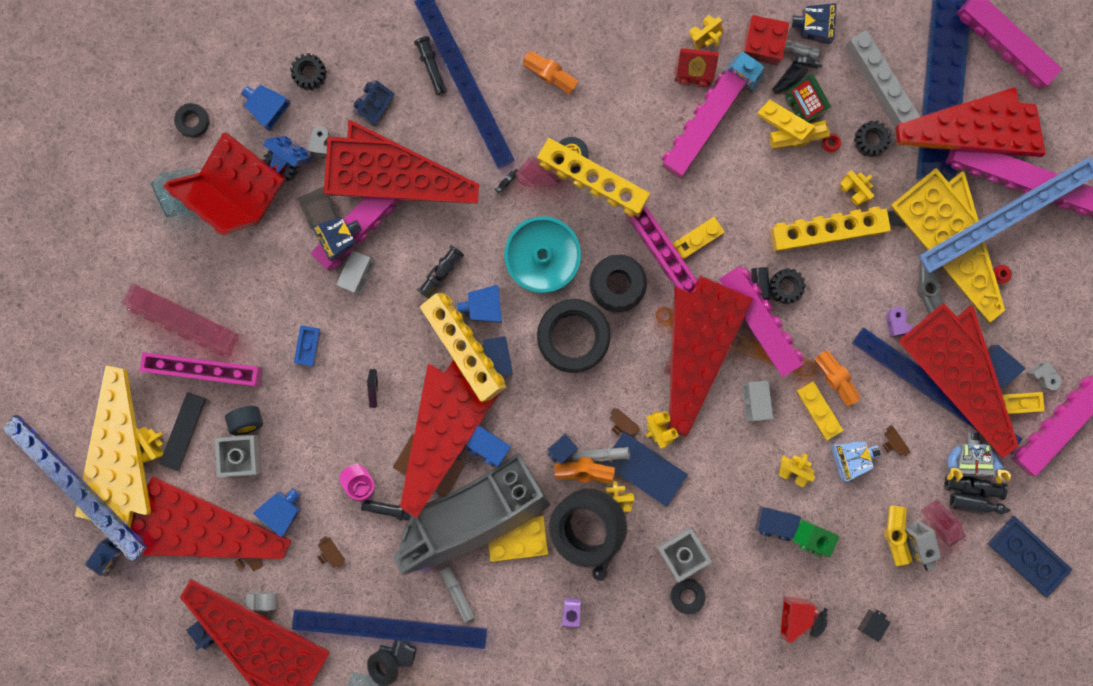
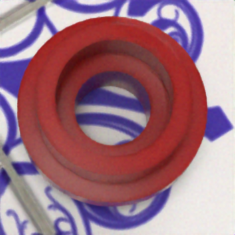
(837, 143)
(1000, 280)

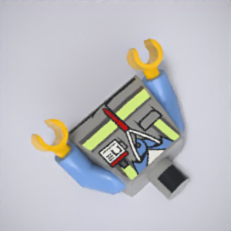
(975, 460)

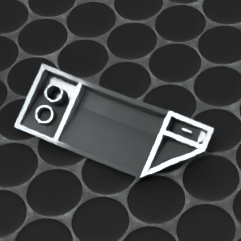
(471, 516)

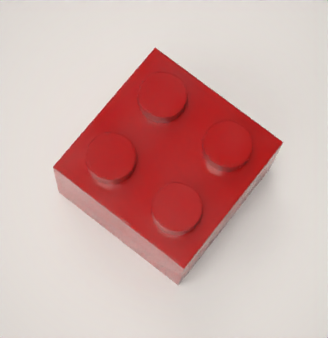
(766, 39)

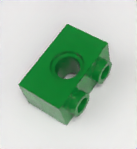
(815, 538)

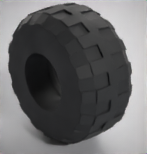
(626, 266)

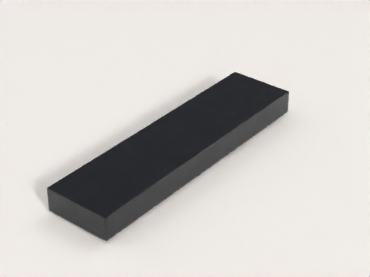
(182, 431)

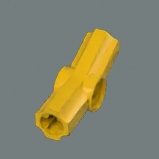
(779, 139)
(899, 548)

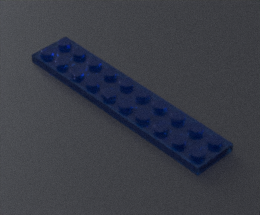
(943, 76)

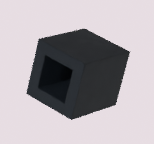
(874, 624)

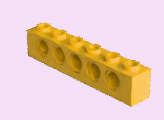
(553, 150)
(877, 217)
(453, 342)

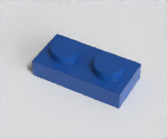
(307, 345)

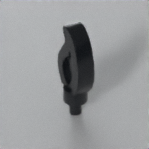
(808, 62)
(504, 183)
(894, 219)
(820, 623)

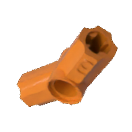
(549, 72)
(837, 378)
(584, 471)

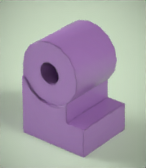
(897, 321)
(571, 612)

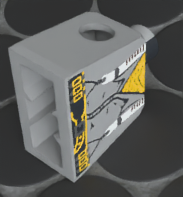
(923, 544)

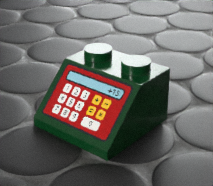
(807, 99)

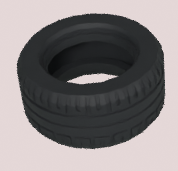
(580, 308)
(571, 547)

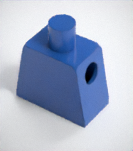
(265, 105)
(483, 305)
(280, 511)

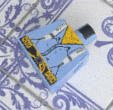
(854, 458)

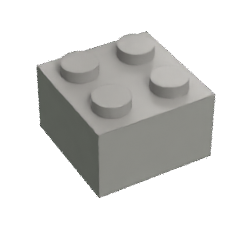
(238, 455)
(683, 554)

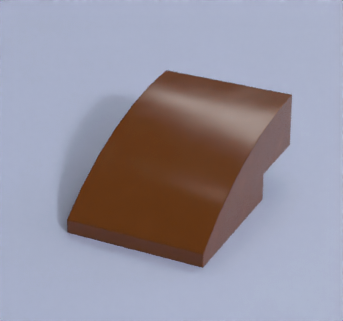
(447, 482)

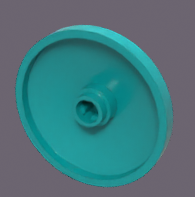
(542, 254)

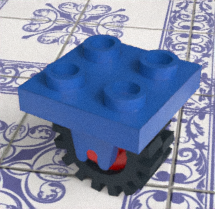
(285, 156)

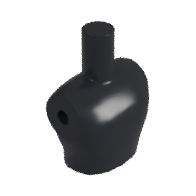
(401, 652)

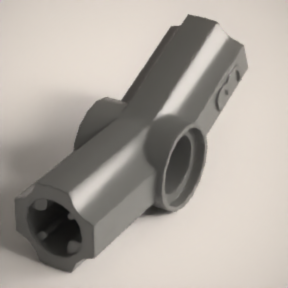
(934, 299)

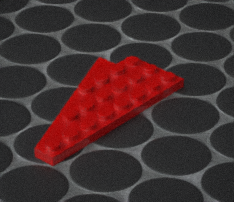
(981, 125)
(382, 169)
(701, 337)
(959, 363)
(443, 427)
(197, 528)
(254, 644)

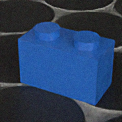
(488, 446)

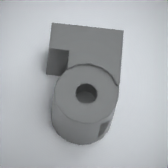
(318, 141)
(1046, 375)
(261, 600)

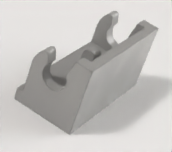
(356, 272)
(757, 400)

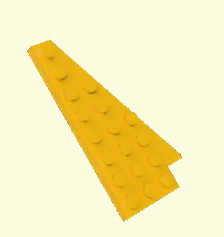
(936, 212)
(114, 453)

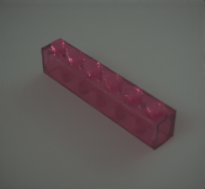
(181, 319)

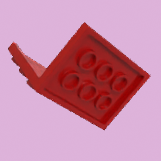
(230, 189)

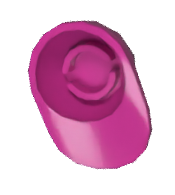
(357, 482)

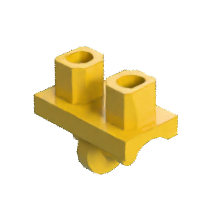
(709, 34)
(859, 184)
(658, 429)
(151, 443)
(799, 466)
(624, 499)

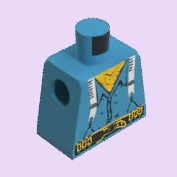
(747, 69)

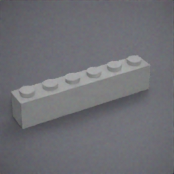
(881, 79)

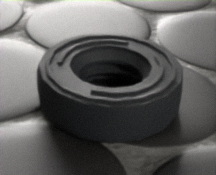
(181, 114)
(699, 600)
(389, 664)

